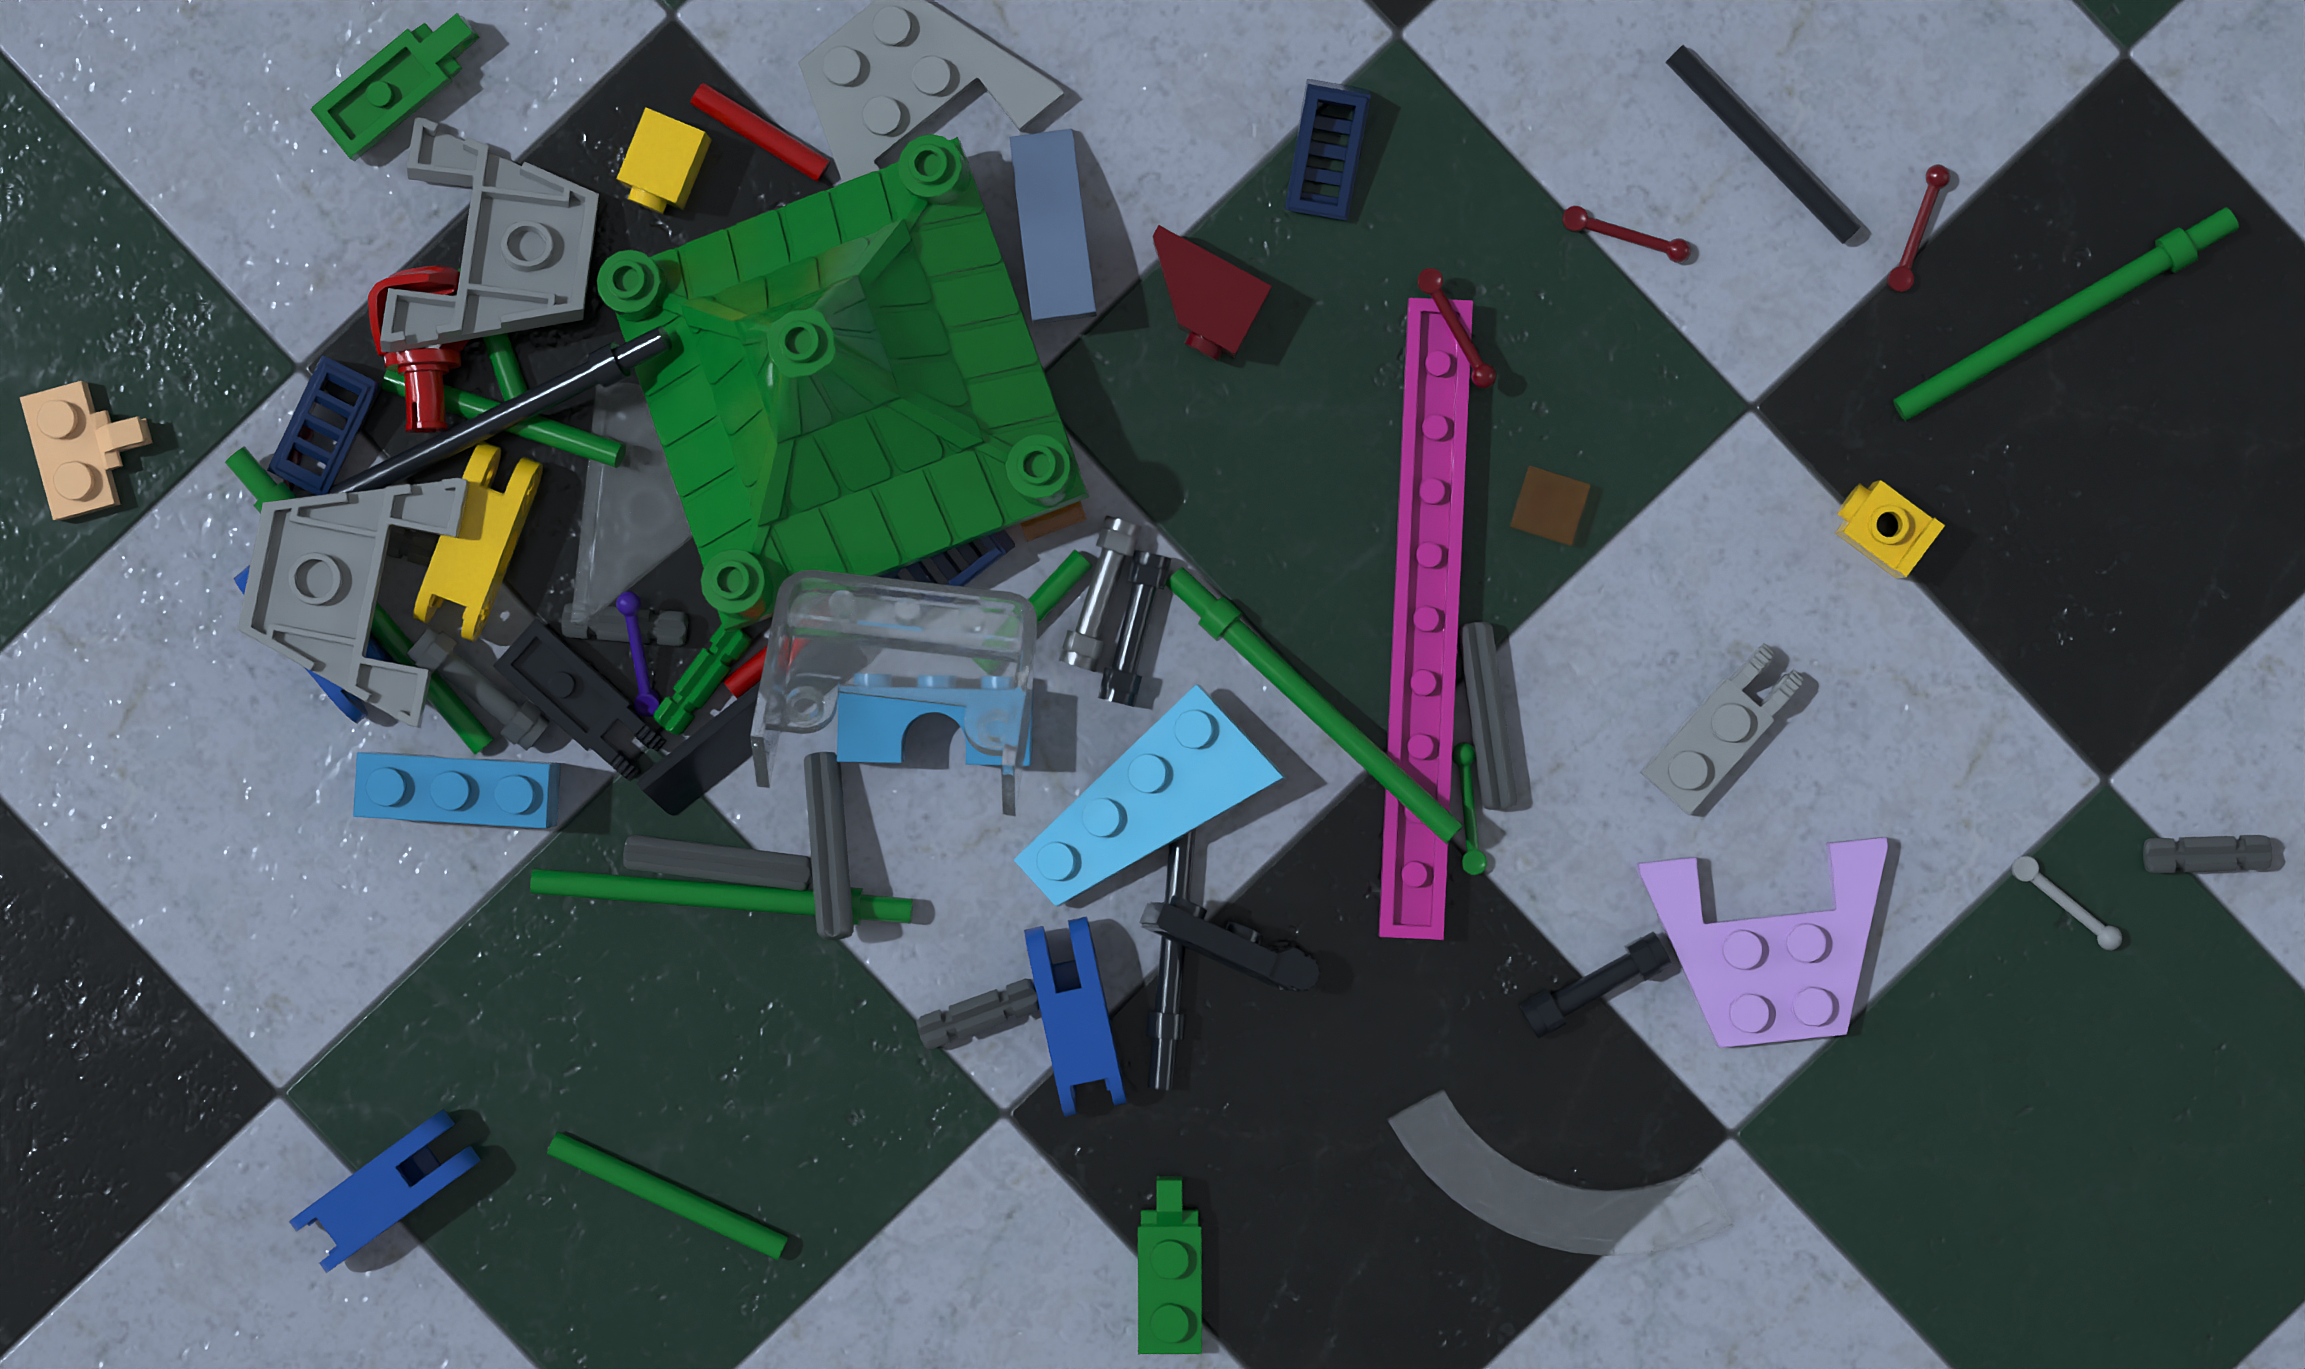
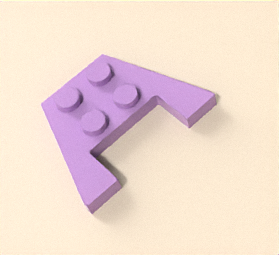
(1773, 972)

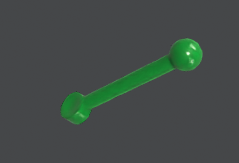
(1473, 859)

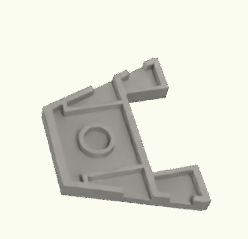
(901, 68)
(521, 251)
(320, 581)

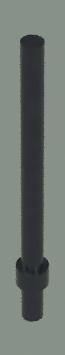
(605, 367)
(1166, 1022)

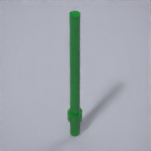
(2172, 252)
(1223, 621)
(383, 626)
(711, 895)

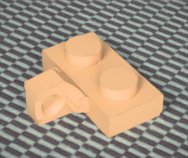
(78, 448)

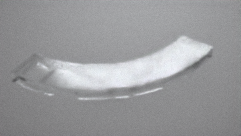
(1551, 1211)

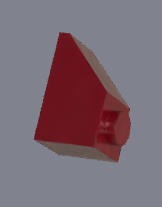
(1208, 295)

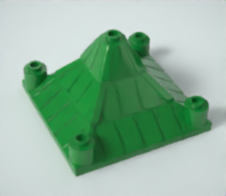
(845, 382)

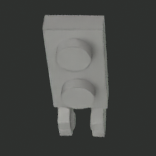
(1717, 734)

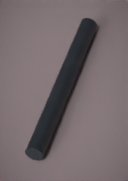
(1763, 144)

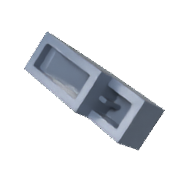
(1052, 226)

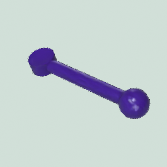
(647, 699)

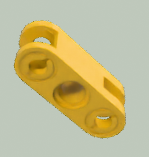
(475, 564)

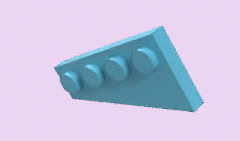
(1161, 788)

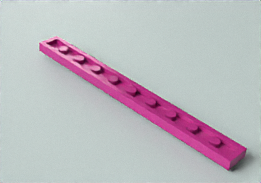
(1425, 614)

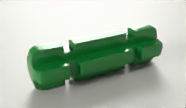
(701, 680)

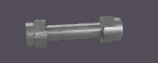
(1116, 541)

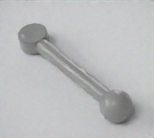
(2027, 869)

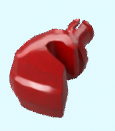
(425, 365)

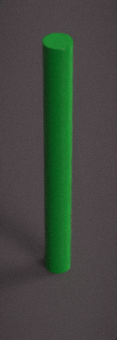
(536, 428)
(667, 1196)

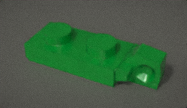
(393, 84)
(1169, 1275)

